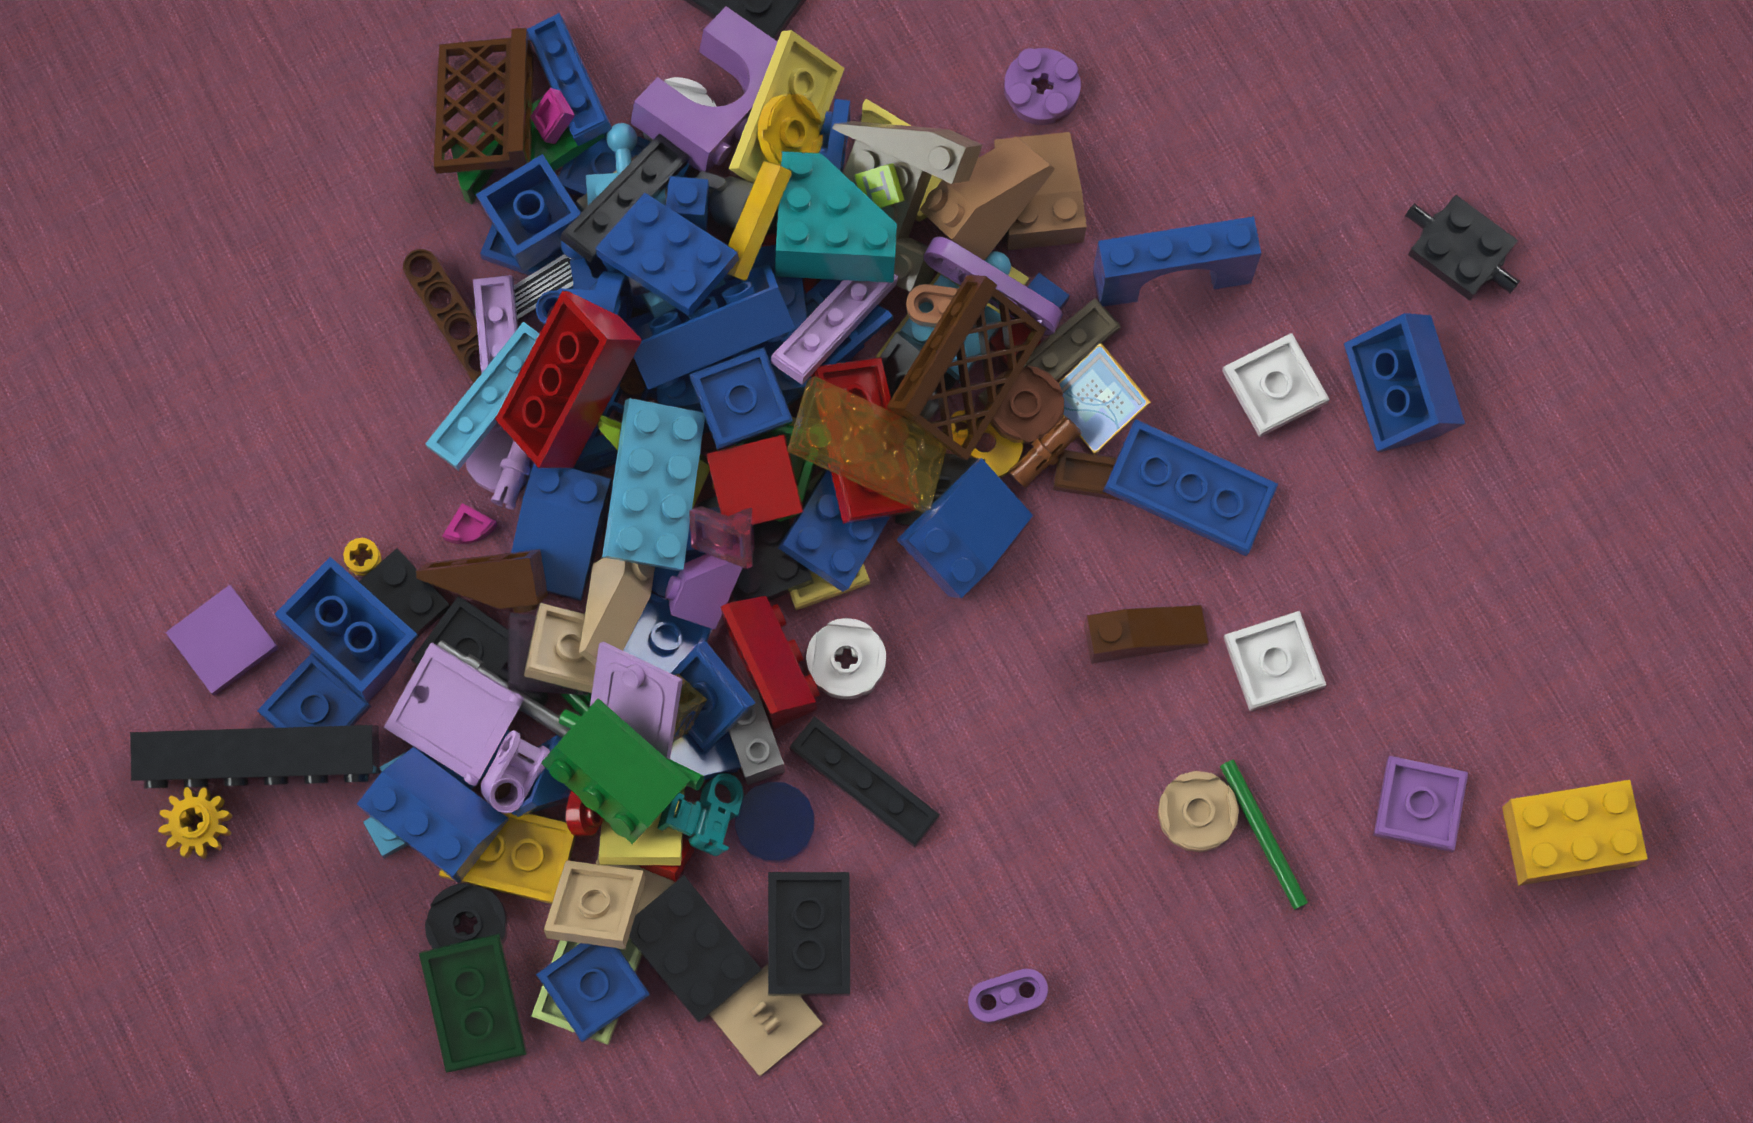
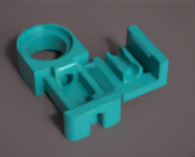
(706, 817)

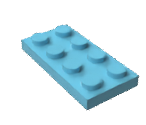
(653, 484)

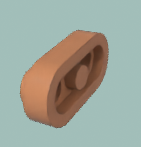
(936, 295)

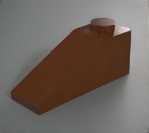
(496, 579)
(1144, 632)

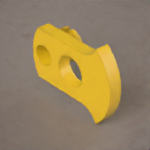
(1001, 457)

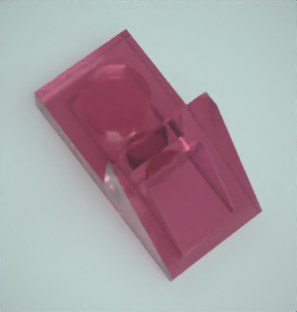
(724, 536)

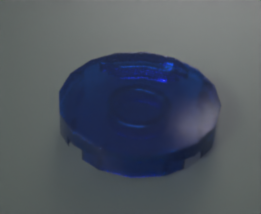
(775, 822)

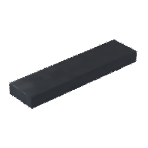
(645, 174)
(864, 782)

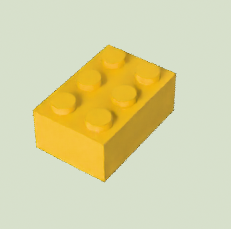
(1574, 832)

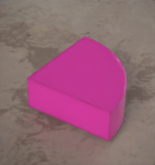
(468, 526)

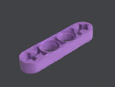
(957, 263)

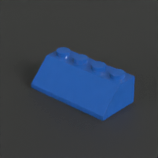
(722, 326)

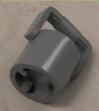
(728, 198)

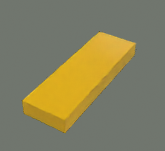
(757, 216)

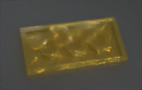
(867, 444)

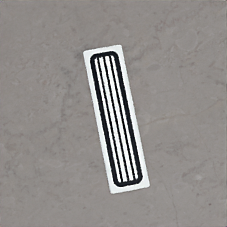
(549, 278)

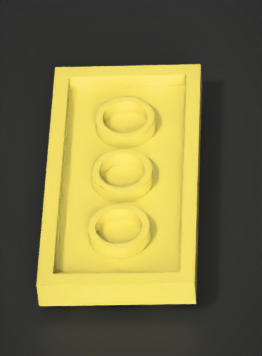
(793, 69)

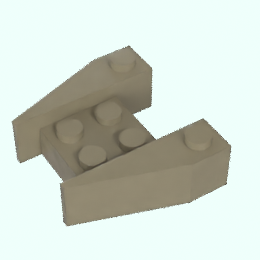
(916, 156)

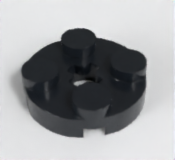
(467, 900)

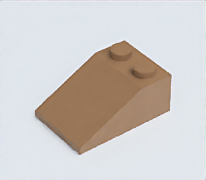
(988, 204)
(1057, 209)

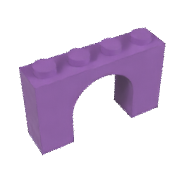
(703, 130)

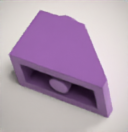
(702, 589)

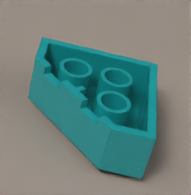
(831, 226)

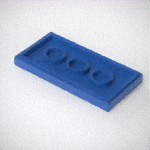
(1190, 487)

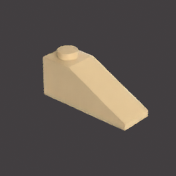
(614, 604)

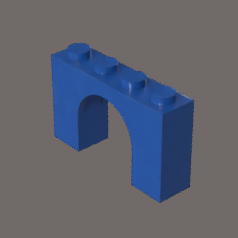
(1223, 247)

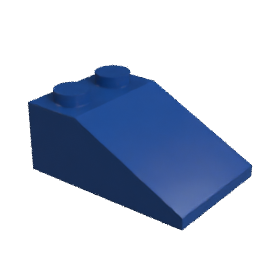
(564, 519)
(966, 530)

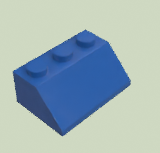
(1404, 382)
(347, 629)
(433, 813)

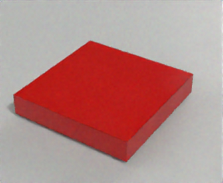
(757, 478)

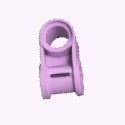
(513, 769)

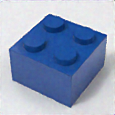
(530, 211)

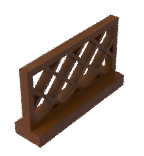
(516, 109)
(946, 343)

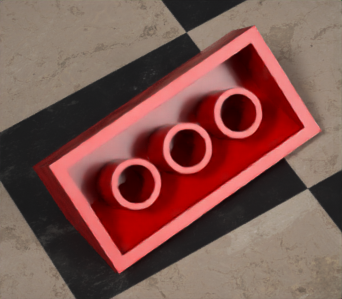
(567, 381)

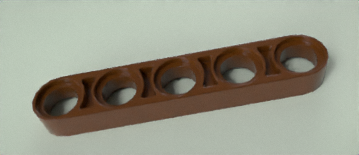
(447, 316)

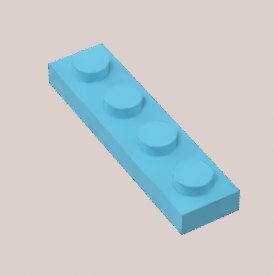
(478, 408)

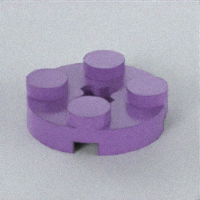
(1037, 65)

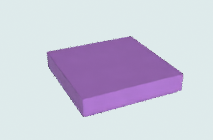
(222, 640)
(1420, 803)

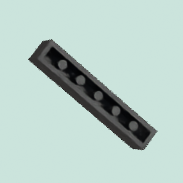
(255, 753)

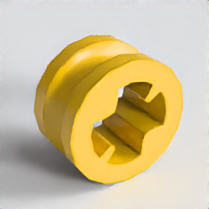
(354, 548)

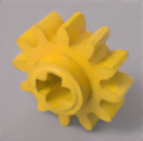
(182, 816)

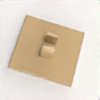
(764, 1025)

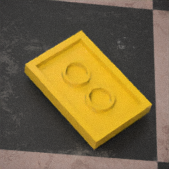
(524, 858)

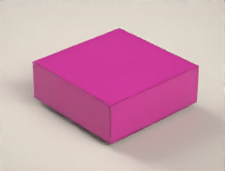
(552, 116)

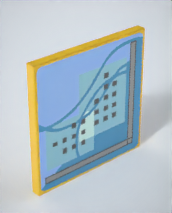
(1101, 398)

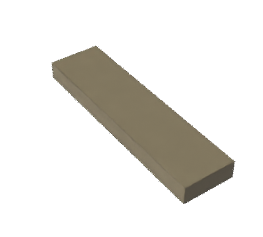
(1071, 342)

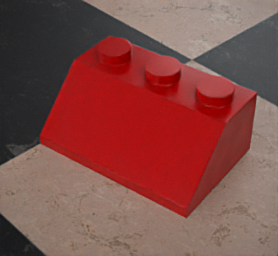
(770, 659)

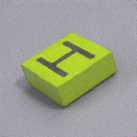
(881, 185)

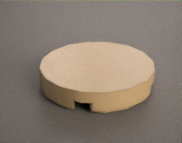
(1198, 811)

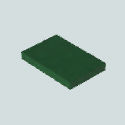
(472, 1003)

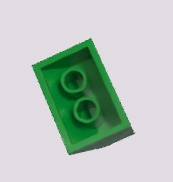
(615, 771)

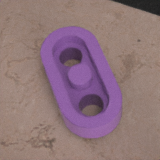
(1007, 996)

